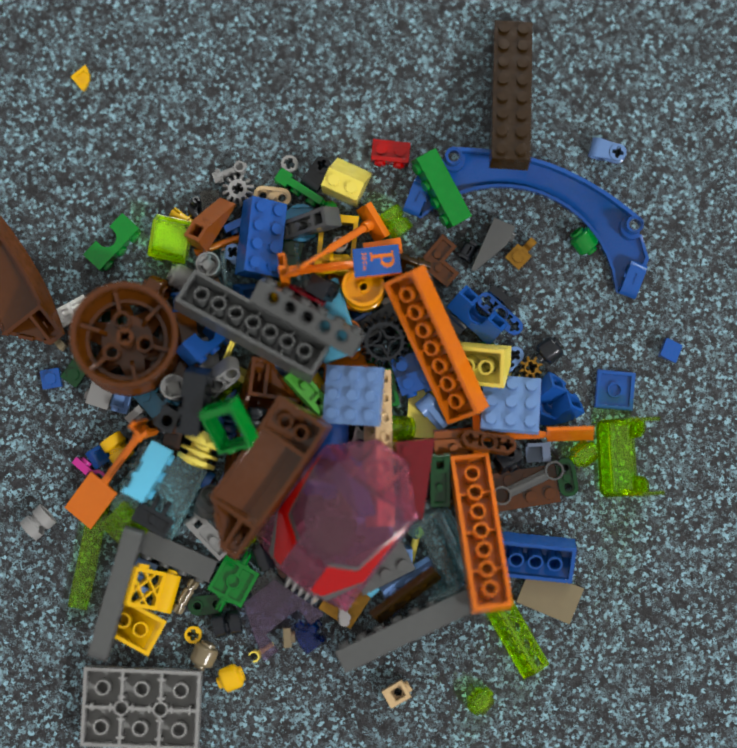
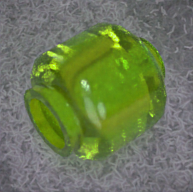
(583, 453)
(480, 700)

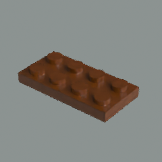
(541, 494)

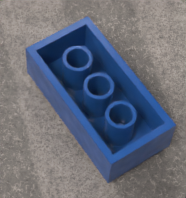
(260, 238)

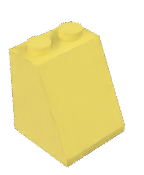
(345, 182)

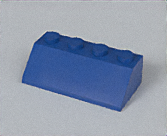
(539, 557)

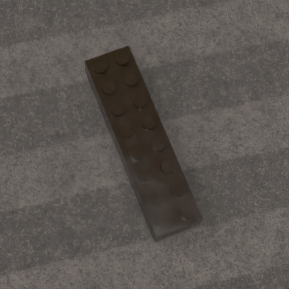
(511, 95)

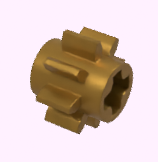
(532, 362)

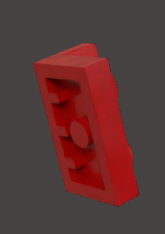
(390, 153)

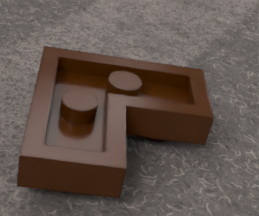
(439, 267)

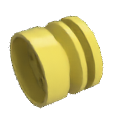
(199, 451)

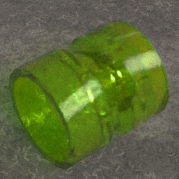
(395, 221)
(403, 427)

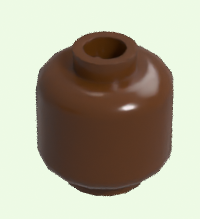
(158, 285)

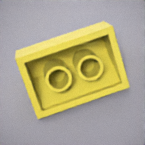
(489, 362)

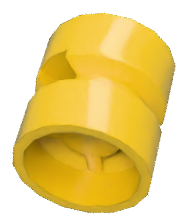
(114, 445)

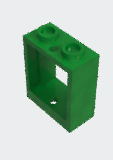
(216, 432)

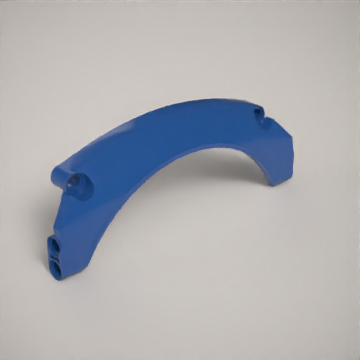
(588, 202)

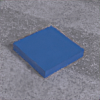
(614, 390)

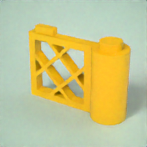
(163, 591)

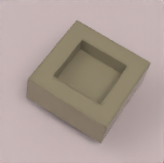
(288, 637)

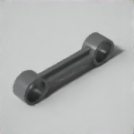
(529, 482)

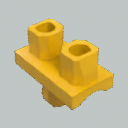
(328, 258)

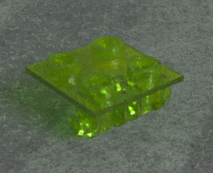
(116, 521)

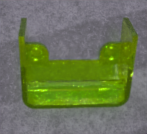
(618, 457)

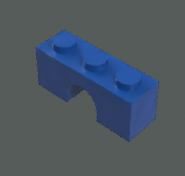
(483, 326)
(195, 350)

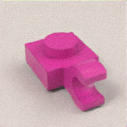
(84, 465)

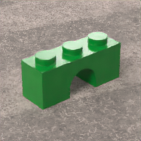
(125, 233)

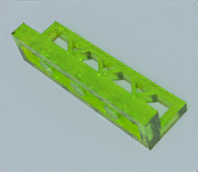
(515, 641)

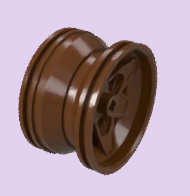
(110, 335)

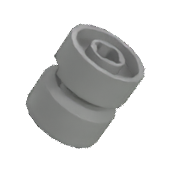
(209, 264)
(171, 387)
(38, 522)

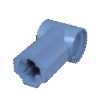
(429, 408)

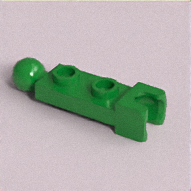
(285, 180)

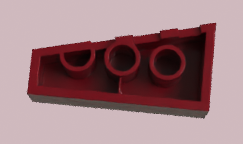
(418, 456)

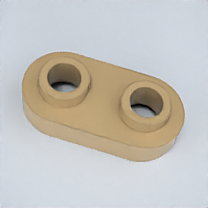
(273, 193)

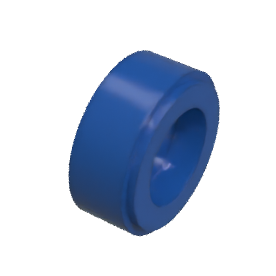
(209, 479)

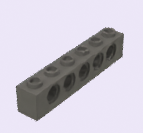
(262, 298)

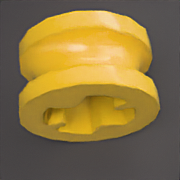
(197, 630)

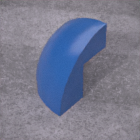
(556, 402)

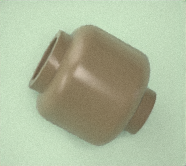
(204, 655)

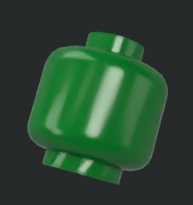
(583, 241)

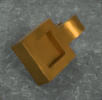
(519, 255)

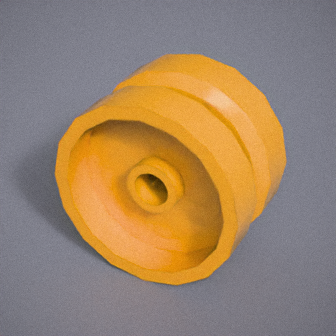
(363, 300)

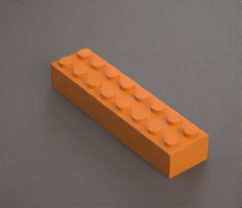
(436, 345)
(480, 533)

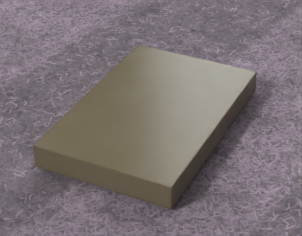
(551, 598)

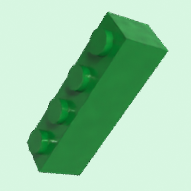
(440, 188)

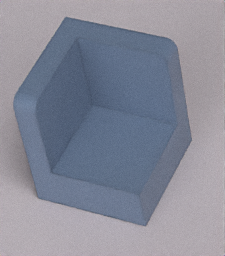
(537, 452)

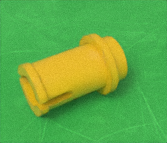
(180, 215)

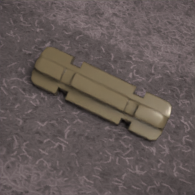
(185, 596)

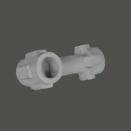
(239, 168)

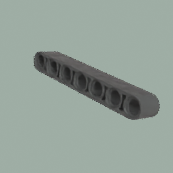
(115, 593)

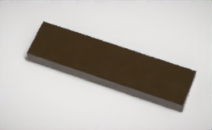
(405, 594)

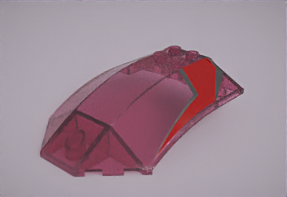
(341, 520)

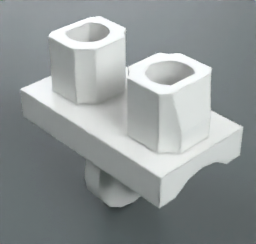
(67, 311)

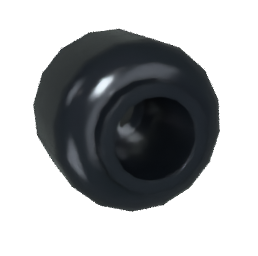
(549, 350)

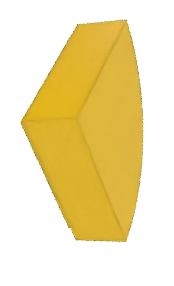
(82, 78)

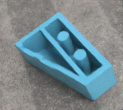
(149, 472)

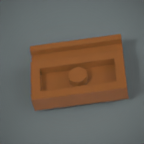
(448, 441)

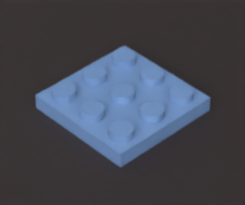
(353, 395)
(513, 407)

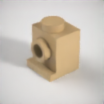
(393, 699)

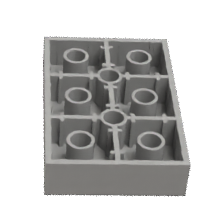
(141, 707)

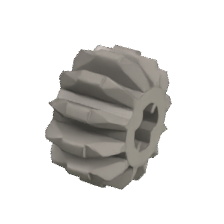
(230, 192)

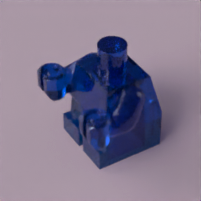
(308, 636)

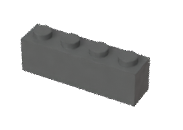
(178, 556)

